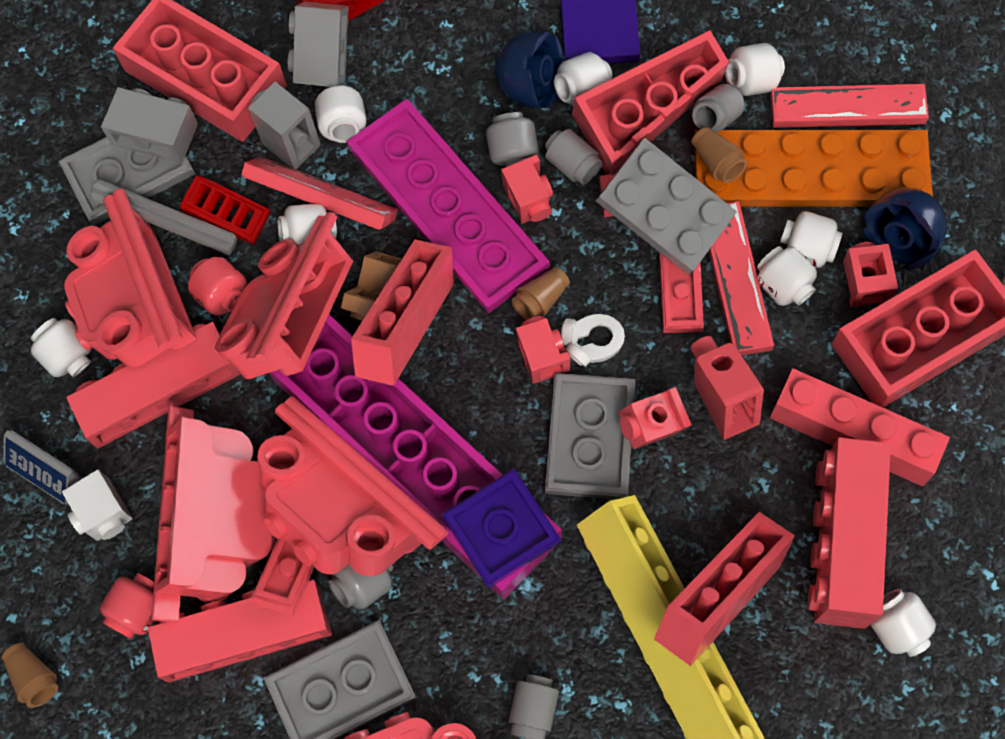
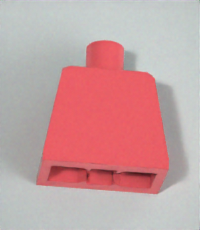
(727, 387)

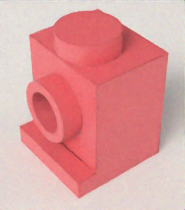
(527, 190)
(879, 264)
(542, 349)
(654, 418)

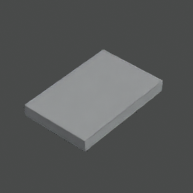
(122, 167)
(585, 440)
(340, 686)

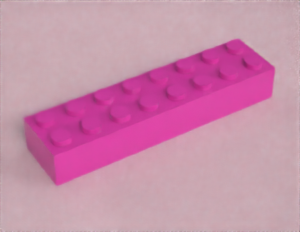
(395, 435)

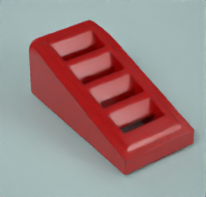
(206, 189)

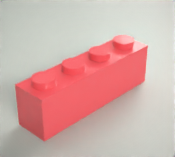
(402, 312)
(143, 393)
(832, 413)
(723, 588)
(234, 634)

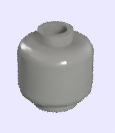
(511, 139)
(359, 590)

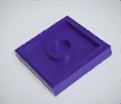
(602, 28)
(501, 528)

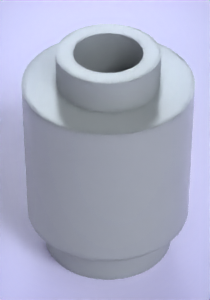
(718, 108)
(573, 156)
(533, 708)

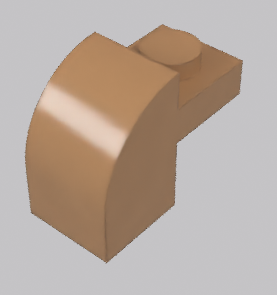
(374, 275)

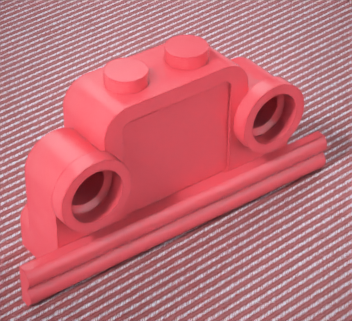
(124, 289)
(287, 305)
(335, 501)
(207, 514)

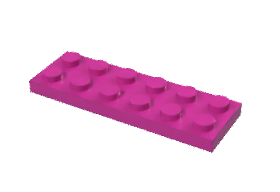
(448, 204)

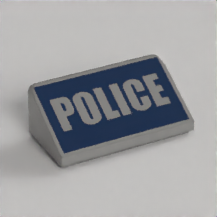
(38, 466)

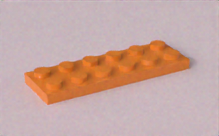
(822, 167)

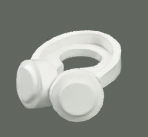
(590, 353)

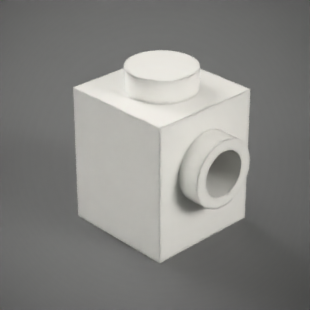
(96, 507)

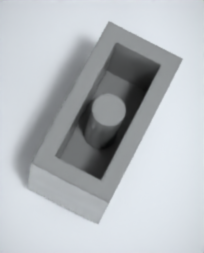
(318, 44)
(150, 124)
(284, 125)

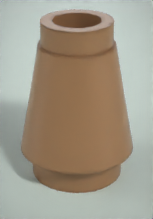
(720, 156)
(540, 294)
(29, 676)

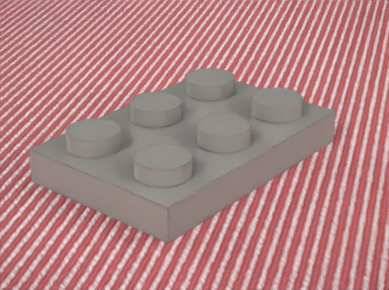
(666, 206)

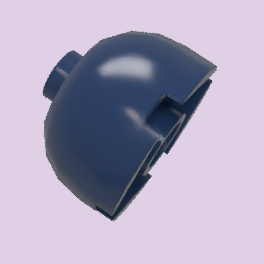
(529, 68)
(909, 223)

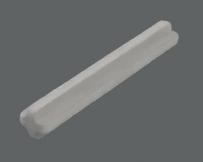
(171, 219)

